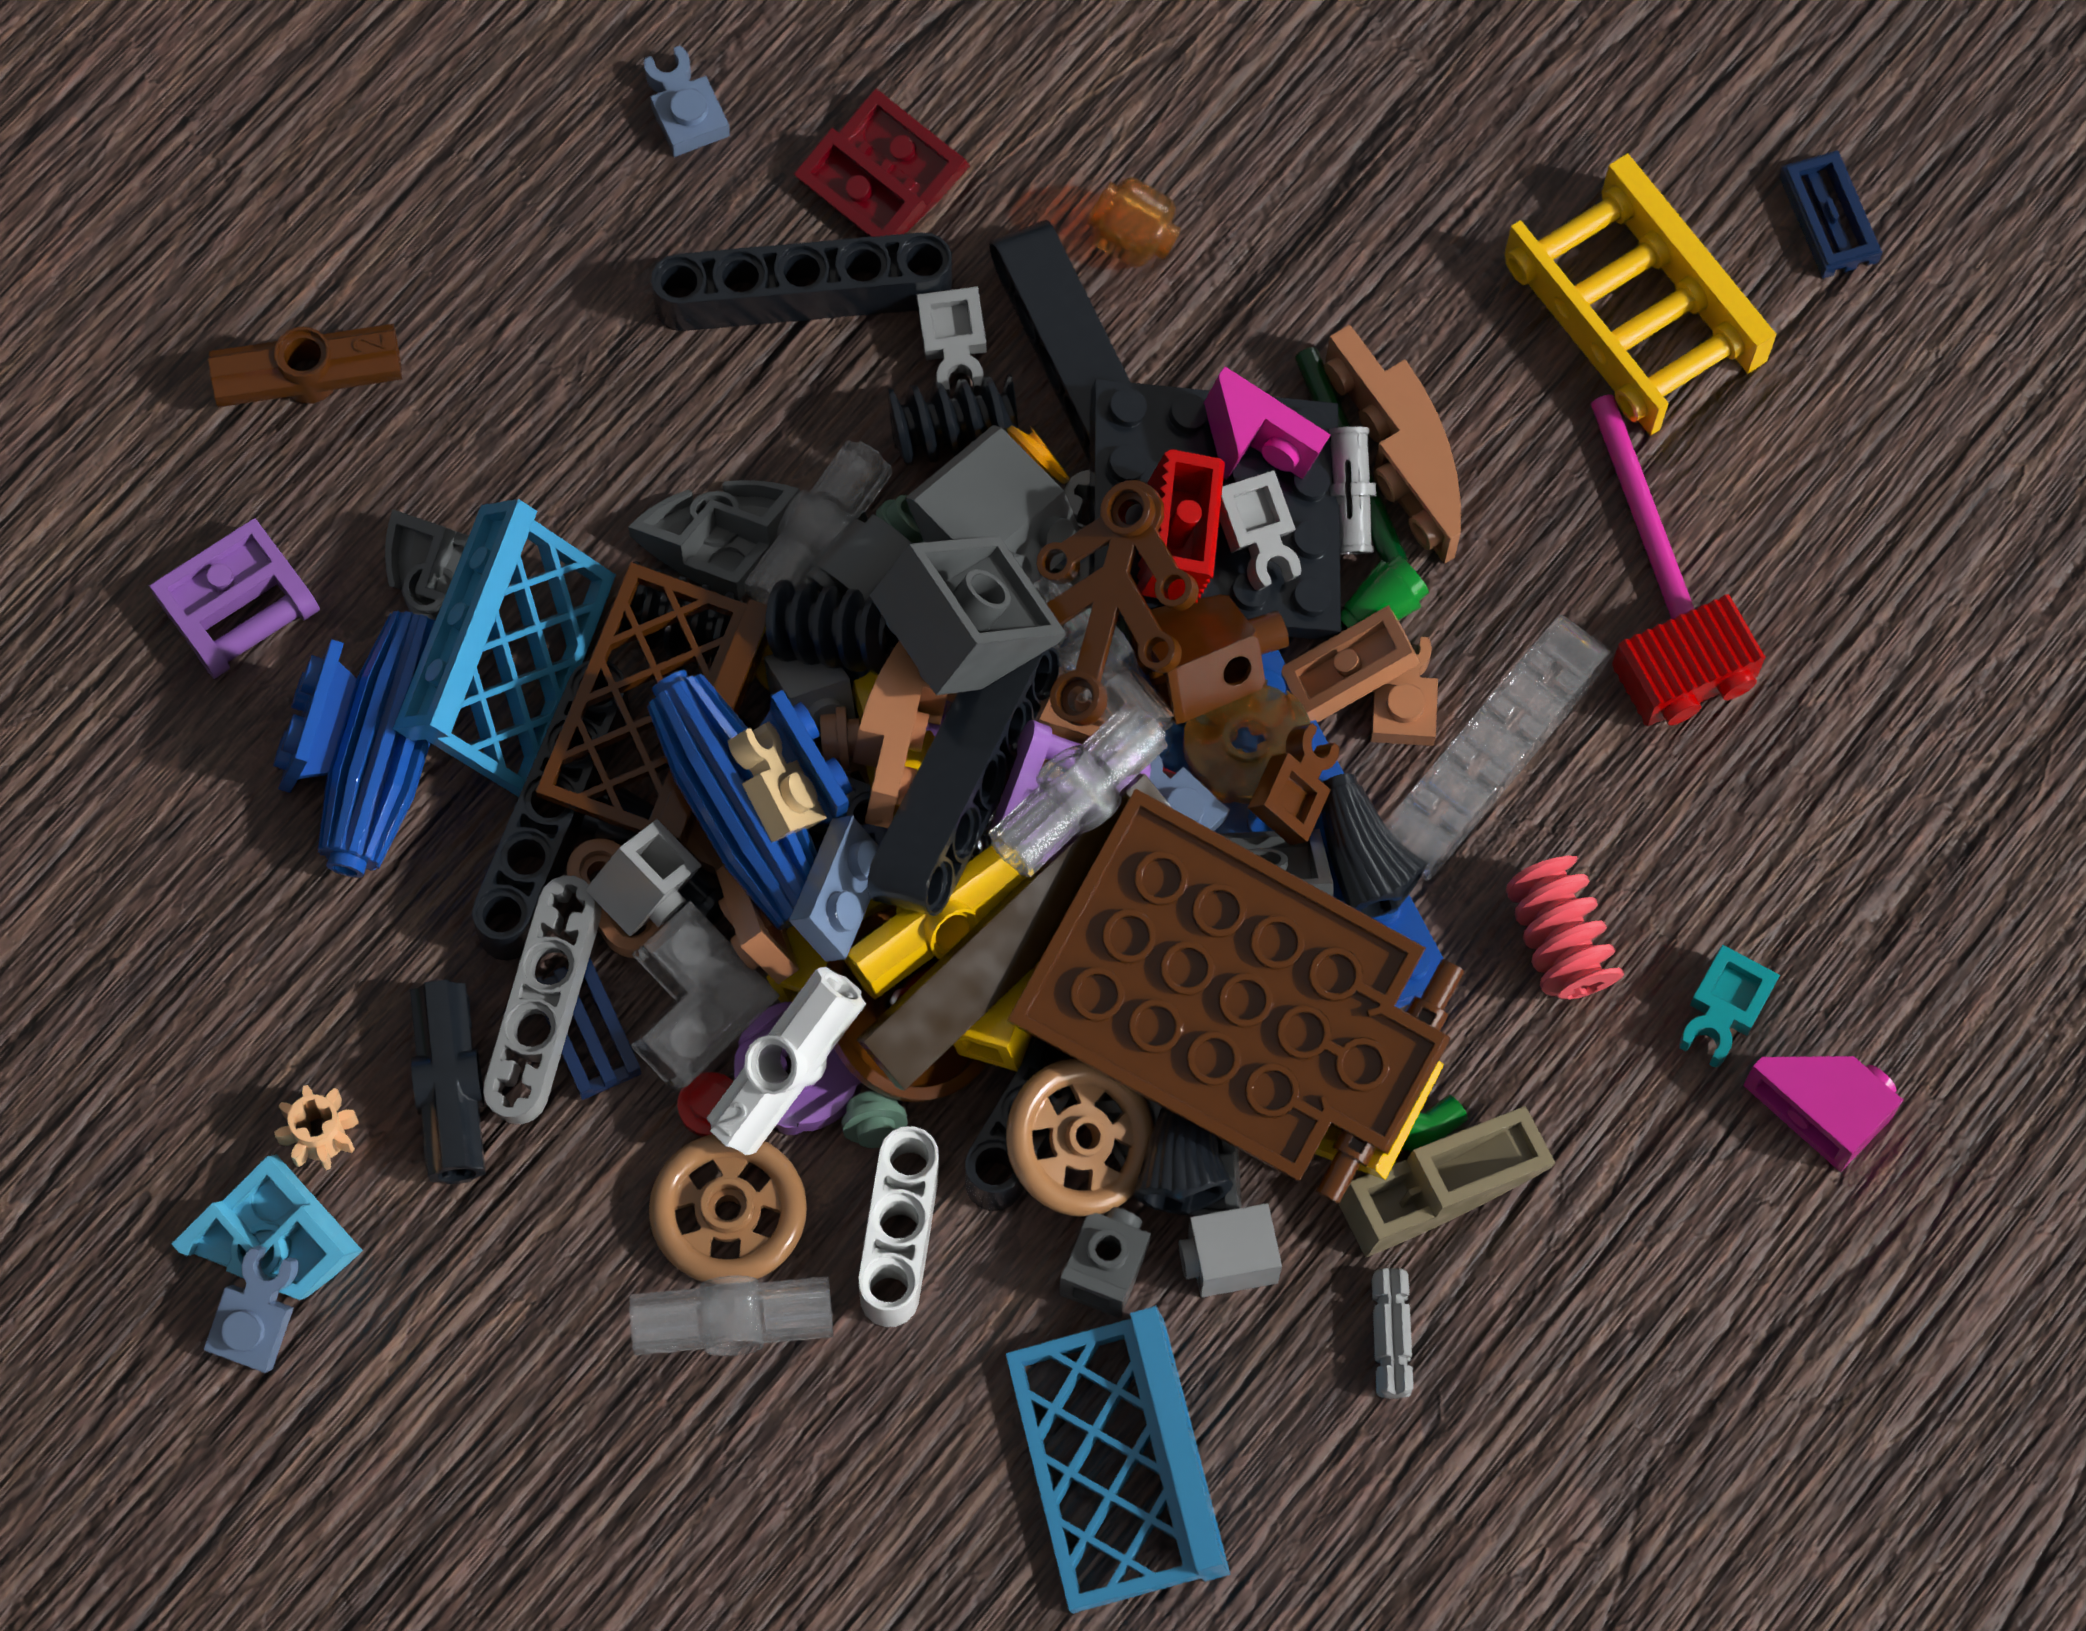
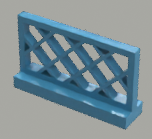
(472, 615)
(1173, 1446)

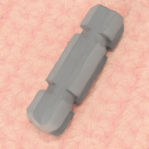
(1392, 1333)

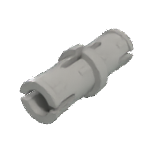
(1351, 447)

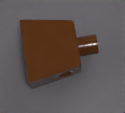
(1218, 655)

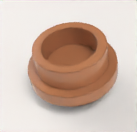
(839, 736)

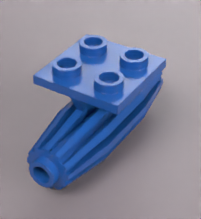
(694, 736)
(352, 740)

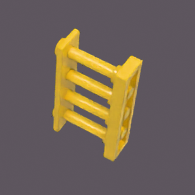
(1664, 244)

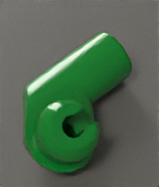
(1436, 1123)

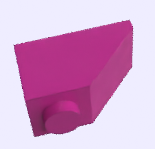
(1827, 1101)

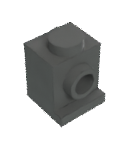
(1101, 1282)

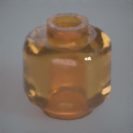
(1133, 222)

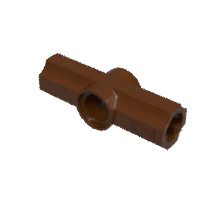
(267, 369)

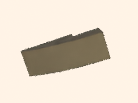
(1445, 1180)

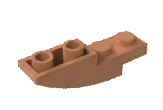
(1414, 454)
(892, 724)

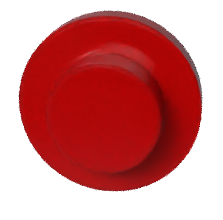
(699, 1099)

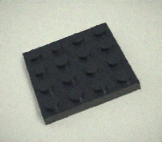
(1142, 421)

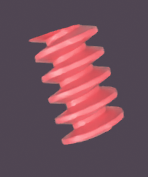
(1559, 929)

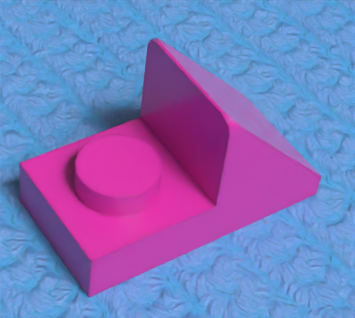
(1248, 416)

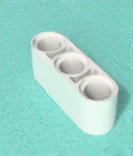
(892, 1196)

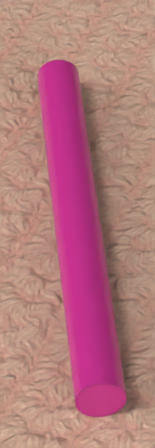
(1642, 506)

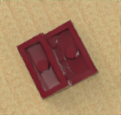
(882, 168)

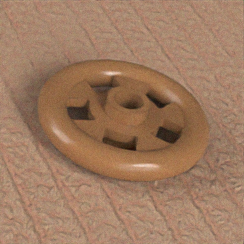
(1045, 1177)
(758, 1253)

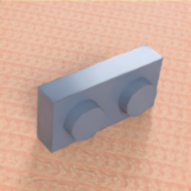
(836, 890)

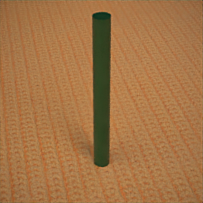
(1322, 390)

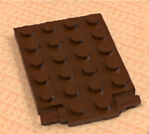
(1238, 997)

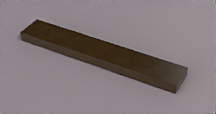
(987, 958)

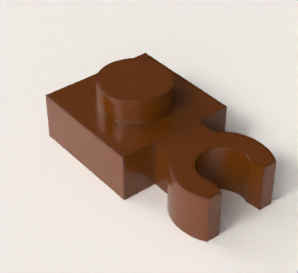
(1290, 787)

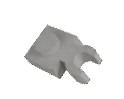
(953, 331)
(1256, 519)

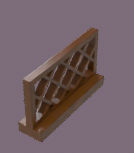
(730, 674)

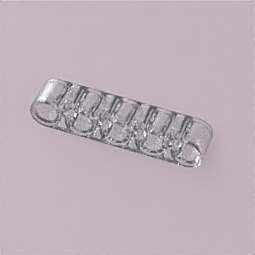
(1498, 743)

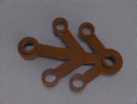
(1113, 591)

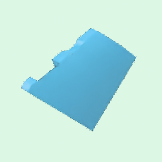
(282, 1216)

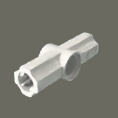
(808, 1034)

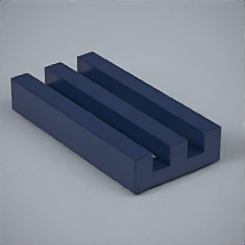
(1810, 225)
(608, 1077)

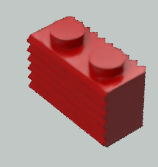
(1192, 503)
(1688, 662)

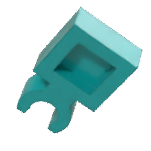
(1729, 997)

